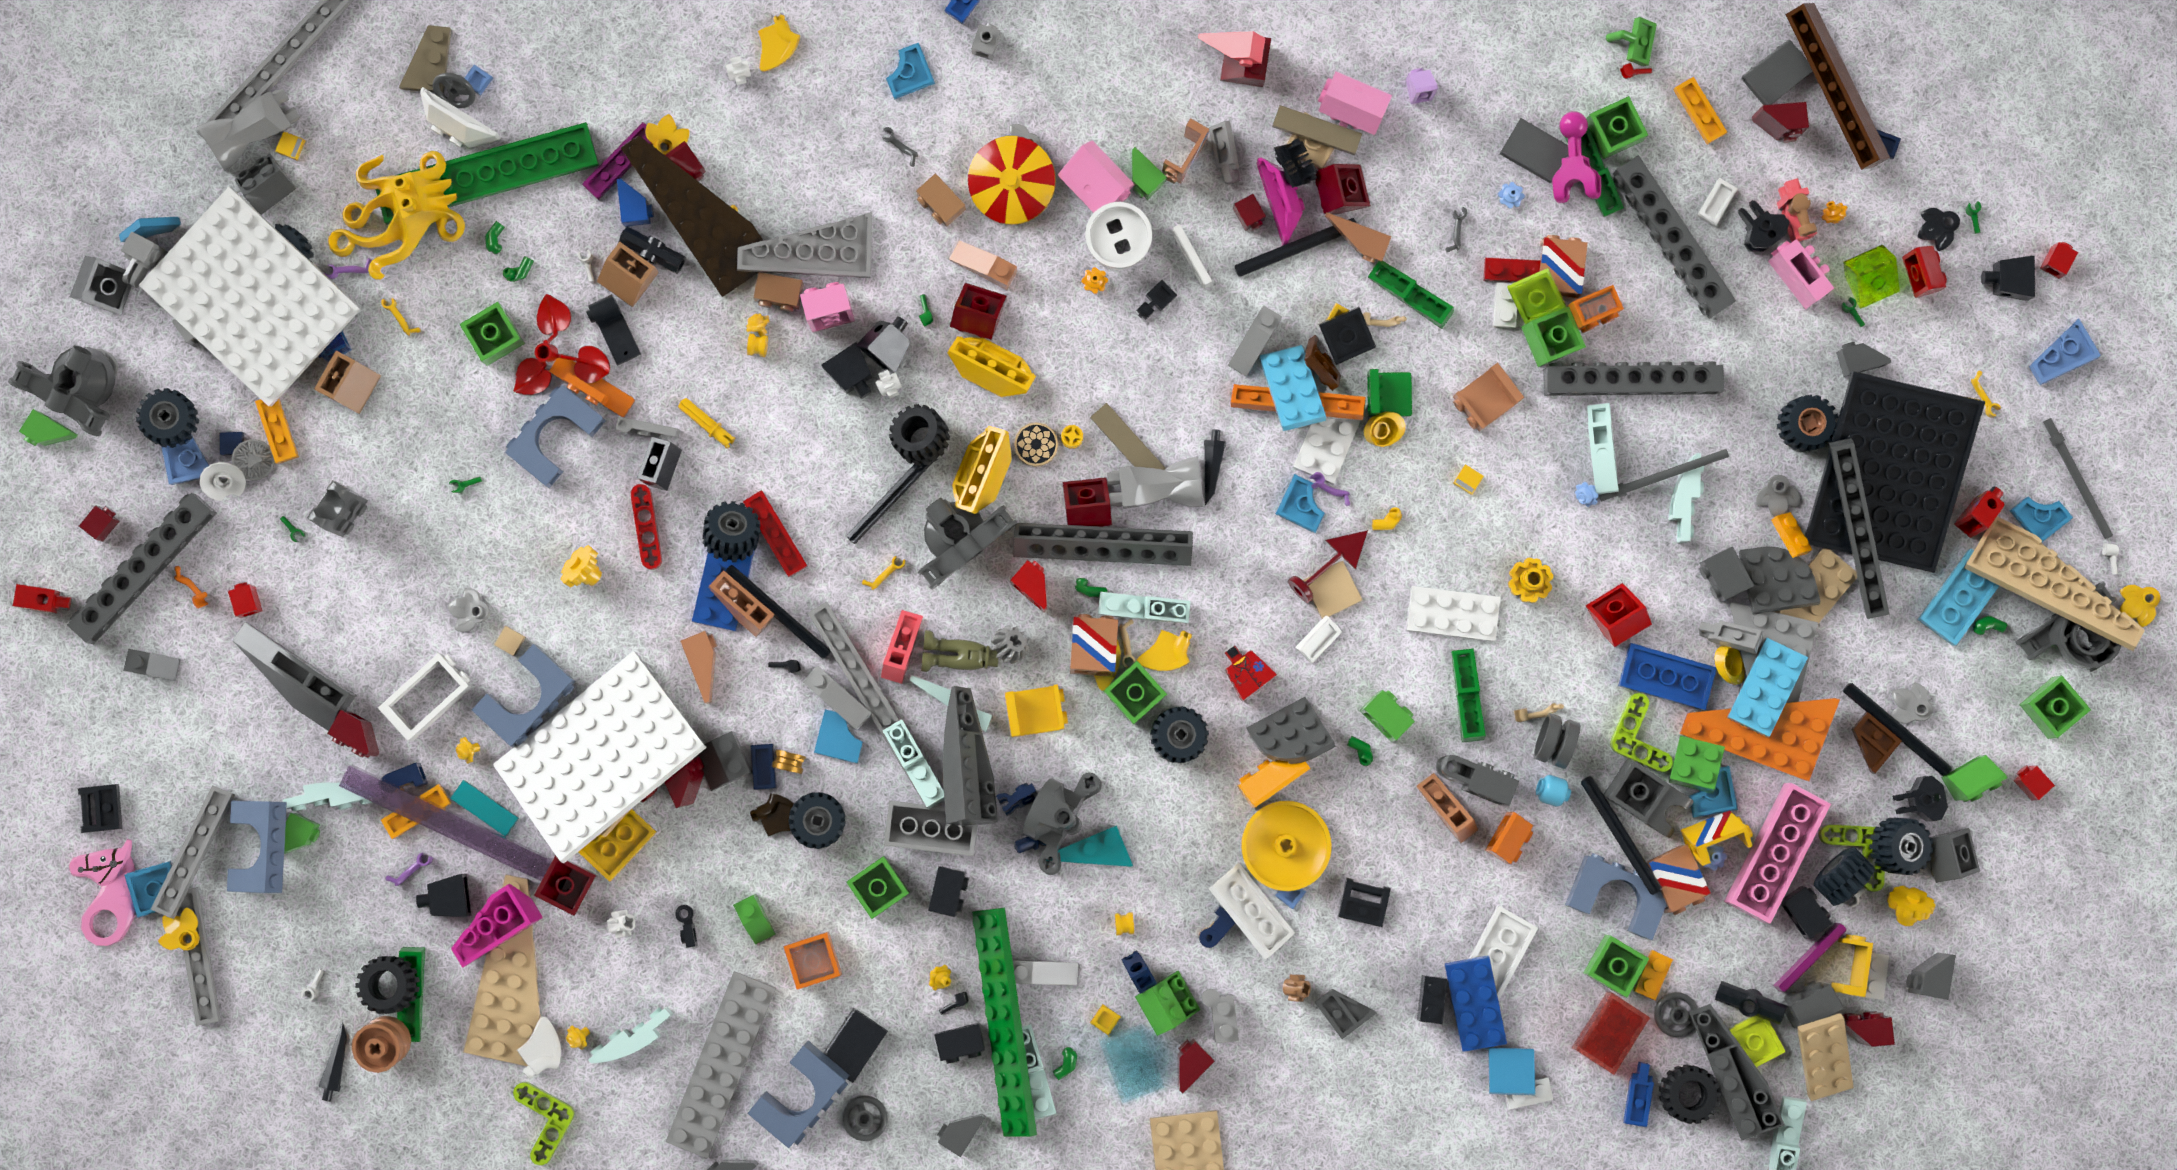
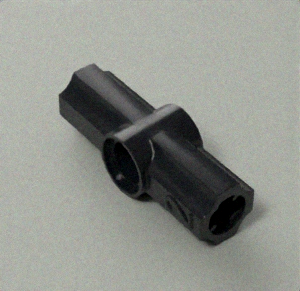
(652, 249)
(1738, 998)

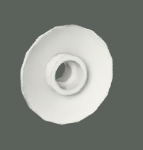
(218, 488)

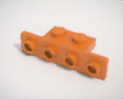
(596, 392)

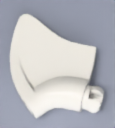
(541, 1049)

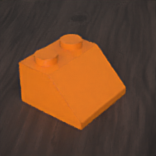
(1509, 838)

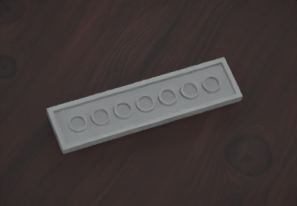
(720, 1064)

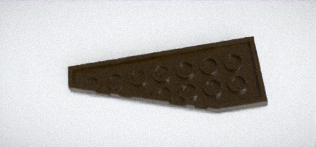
(699, 216)

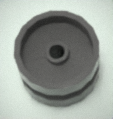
(1557, 741)

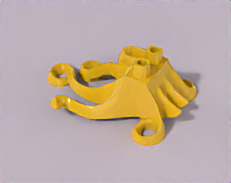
(416, 203)

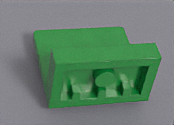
(1389, 393)

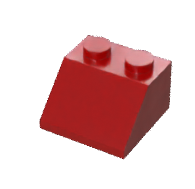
(1924, 271)
(1031, 583)
(1619, 614)

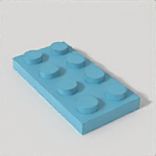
(1292, 388)
(1958, 602)
(1767, 687)

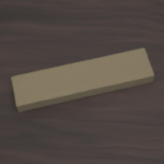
(1317, 130)
(1124, 438)

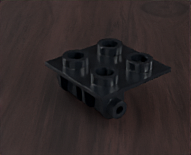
(1294, 171)

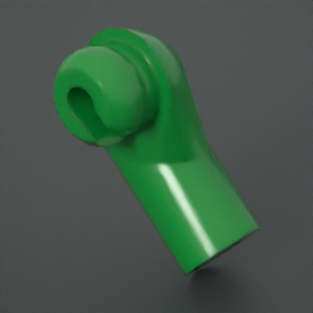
(491, 238)
(520, 272)
(1090, 591)
(1988, 622)
(1363, 749)
(1069, 1063)

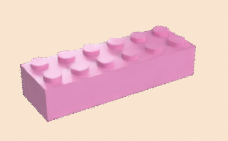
(1777, 853)

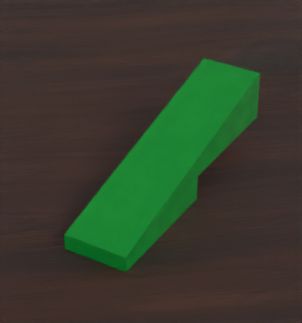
(1609, 194)
(1411, 293)
(1468, 696)
(413, 1014)

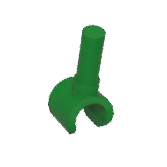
(1974, 215)
(1852, 311)
(926, 318)
(462, 484)
(292, 529)

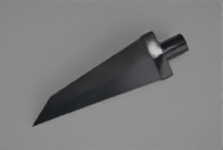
(1213, 457)
(333, 1072)

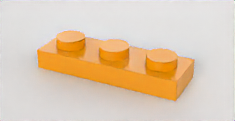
(1700, 110)
(277, 431)
(397, 824)

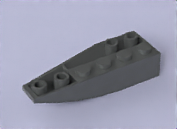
(294, 678)
(966, 765)
(1738, 1077)

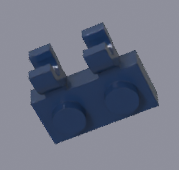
(1023, 796)

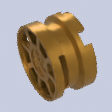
(788, 761)

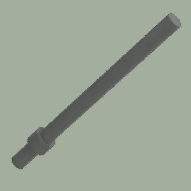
(2057, 439)
(1625, 488)

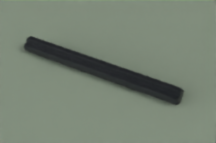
(1287, 250)
(887, 501)
(780, 614)
(1897, 729)
(1621, 835)

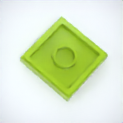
(1536, 296)

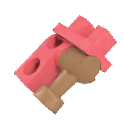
(1795, 206)

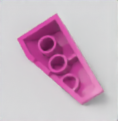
(500, 919)

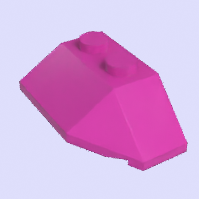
(1281, 197)

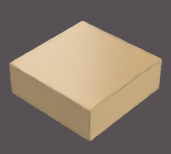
(509, 641)

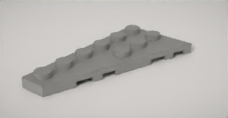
(824, 250)

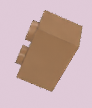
(940, 200)
(778, 291)

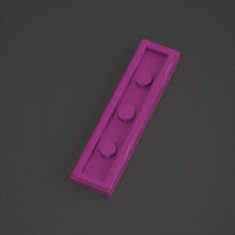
(613, 167)
(1810, 957)

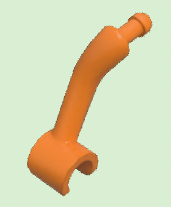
(198, 599)

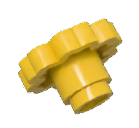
(581, 568)
(1530, 580)
(1910, 905)

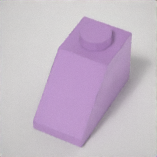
(1421, 86)

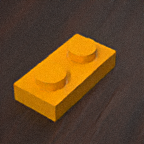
(1791, 534)
(1653, 975)

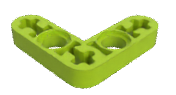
(1629, 736)
(1866, 851)
(553, 1122)

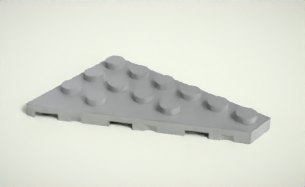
(1784, 629)

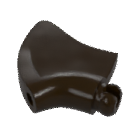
(773, 814)

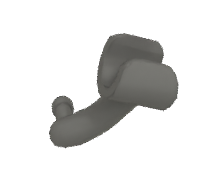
(900, 146)
(1457, 230)

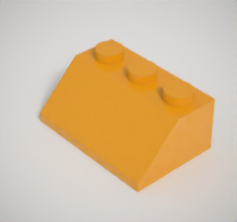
(1269, 780)

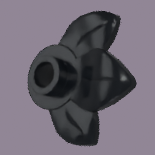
(1936, 229)

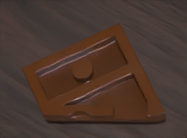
(1321, 364)
(1874, 741)

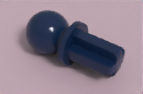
(1027, 844)

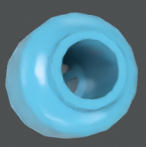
(1553, 790)

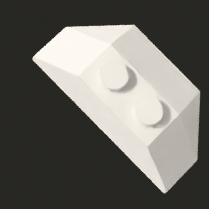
(455, 123)

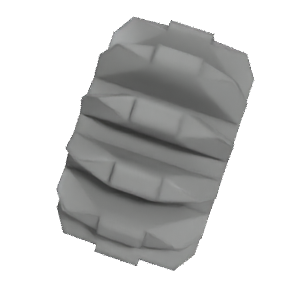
(1010, 644)

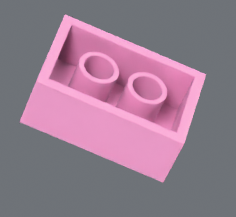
(827, 306)

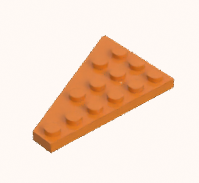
(1791, 746)

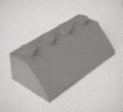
(926, 829)

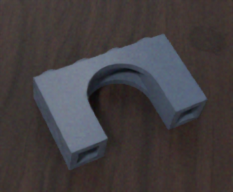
(526, 448)
(553, 684)
(270, 823)
(1595, 873)
(789, 1124)

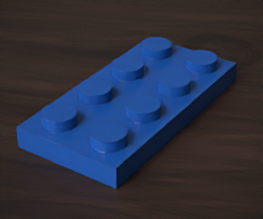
(708, 607)
(1667, 676)
(1475, 1003)

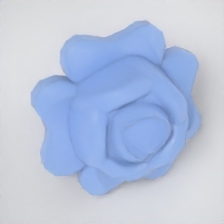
(1511, 195)
(1586, 494)
(1716, 857)

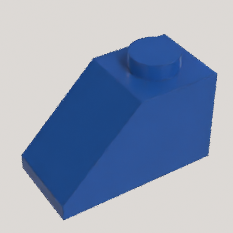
(633, 206)

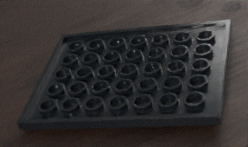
(1911, 466)

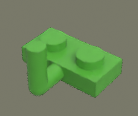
(1640, 40)

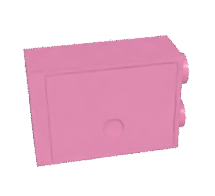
(1353, 103)
(1095, 177)
(1801, 272)

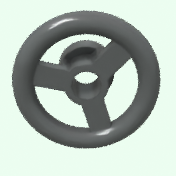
(456, 86)
(1684, 1017)
(881, 1121)

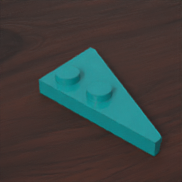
(1099, 849)

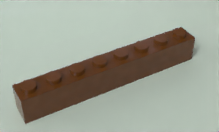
(1837, 86)

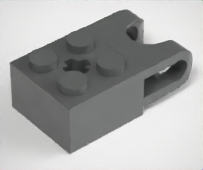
(338, 509)
(1479, 779)
(1651, 801)

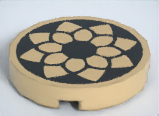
(1036, 444)

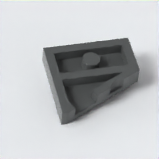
(1343, 1012)

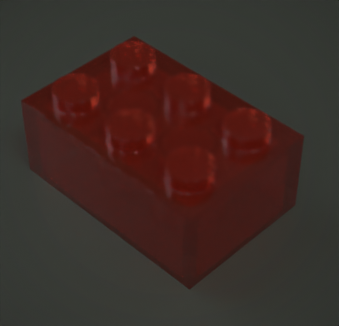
(1610, 1032)

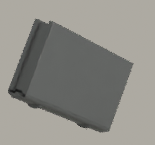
(1777, 73)
(1535, 150)

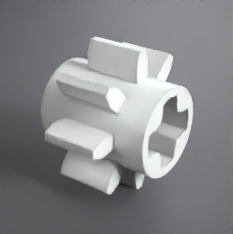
(738, 70)
(888, 384)
(621, 923)

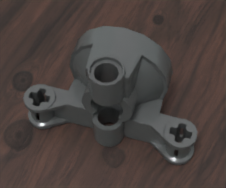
(60, 393)
(951, 556)
(2063, 633)
(1051, 811)

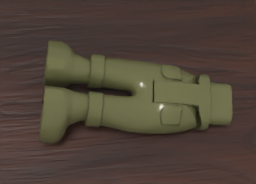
(970, 654)

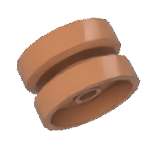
(381, 1044)

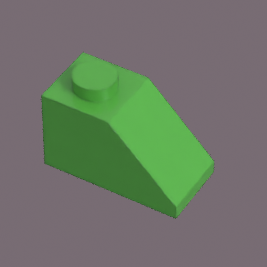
(1145, 175)
(44, 430)
(299, 832)
(754, 919)

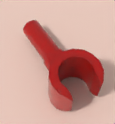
(1628, 71)

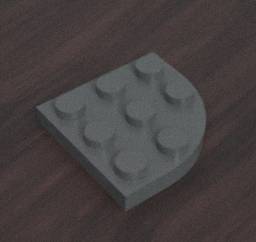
(1778, 580)
(1291, 734)

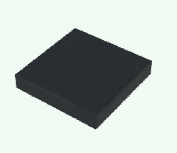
(1347, 335)

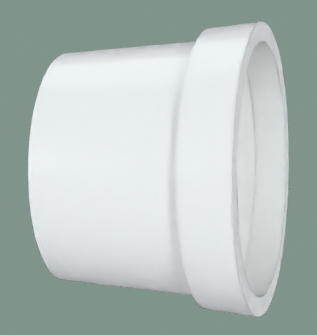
(1135, 230)

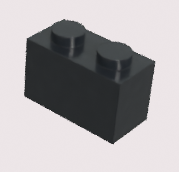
(659, 463)
(1806, 912)
(1432, 999)
(960, 1042)

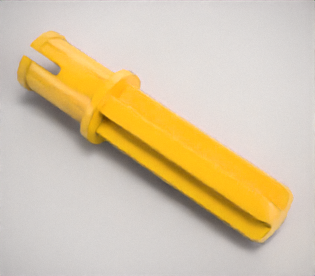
(708, 424)

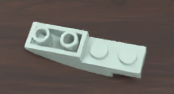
(1602, 448)
(1681, 509)
(1144, 607)
(914, 764)
(320, 794)
(624, 1043)
(1040, 1090)
(1786, 1138)

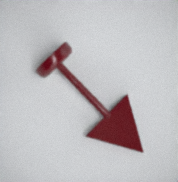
(1346, 546)

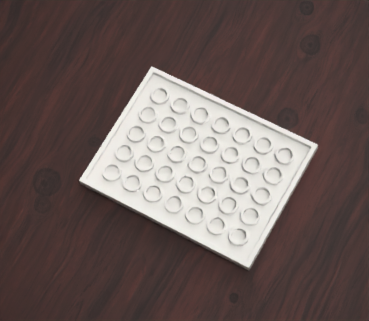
(249, 296)
(599, 757)

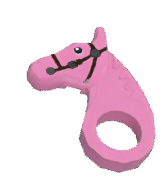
(108, 871)

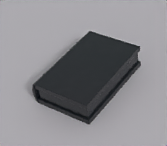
(855, 1043)

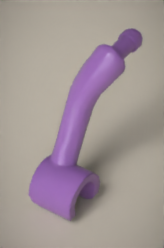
(348, 269)
(1320, 479)
(408, 872)

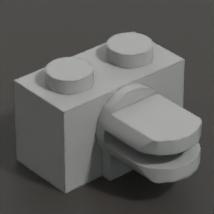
(143, 257)

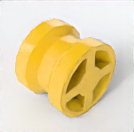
(757, 345)
(1072, 433)
(1124, 923)

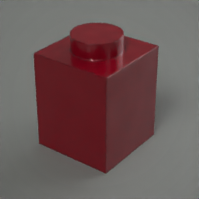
(1249, 213)
(99, 522)

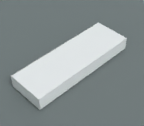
(1191, 256)

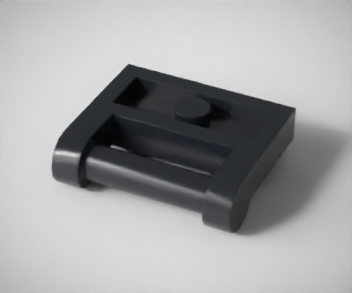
(106, 808)
(1363, 910)

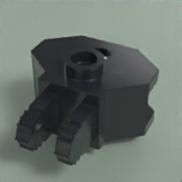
(1764, 230)
(1922, 800)

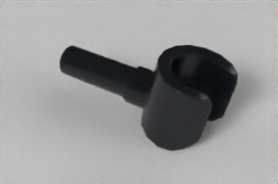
(792, 665)
(961, 999)

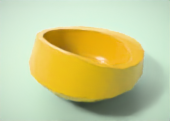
(1384, 429)
(1730, 665)

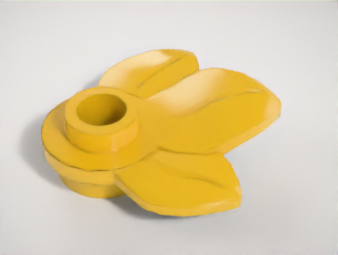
(666, 133)
(2136, 605)
(178, 929)

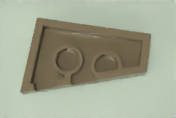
(428, 60)

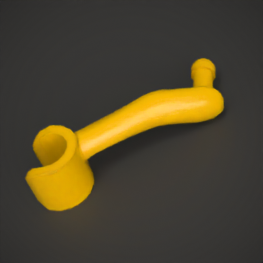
(399, 317)
(1983, 396)
(884, 574)

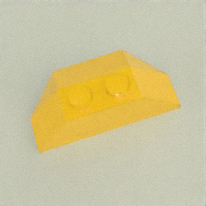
(991, 366)
(982, 470)

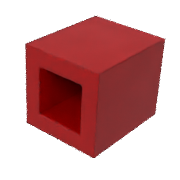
(2059, 259)
(244, 600)
(2033, 782)

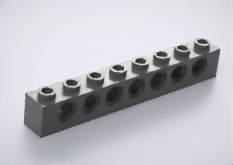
(1673, 225)
(1555, 386)
(1859, 528)
(1103, 544)
(81, 621)

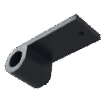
(614, 329)

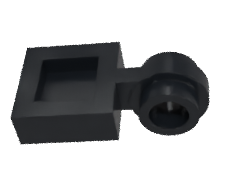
(1159, 296)
(688, 934)

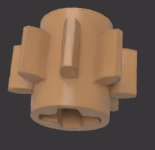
(1296, 988)

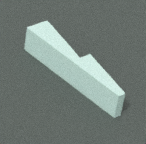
(943, 695)

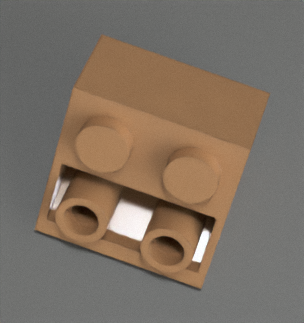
(626, 274)
(347, 382)

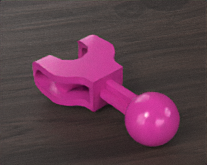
(1576, 166)

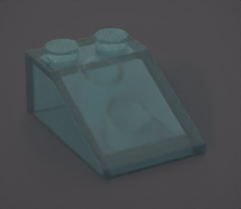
(1131, 1063)

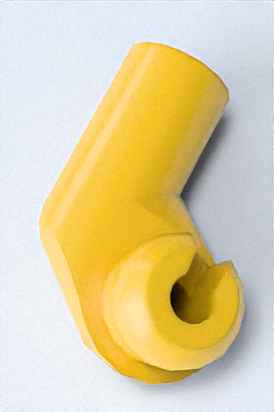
(1389, 522)

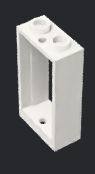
(400, 723)

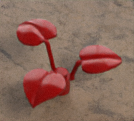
(531, 372)

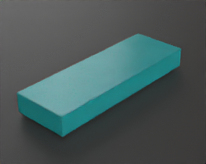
(484, 808)

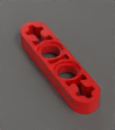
(643, 527)

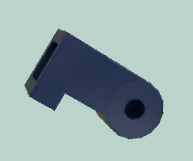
(409, 774)
(1217, 930)
(1139, 972)

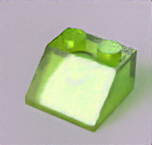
(1872, 275)

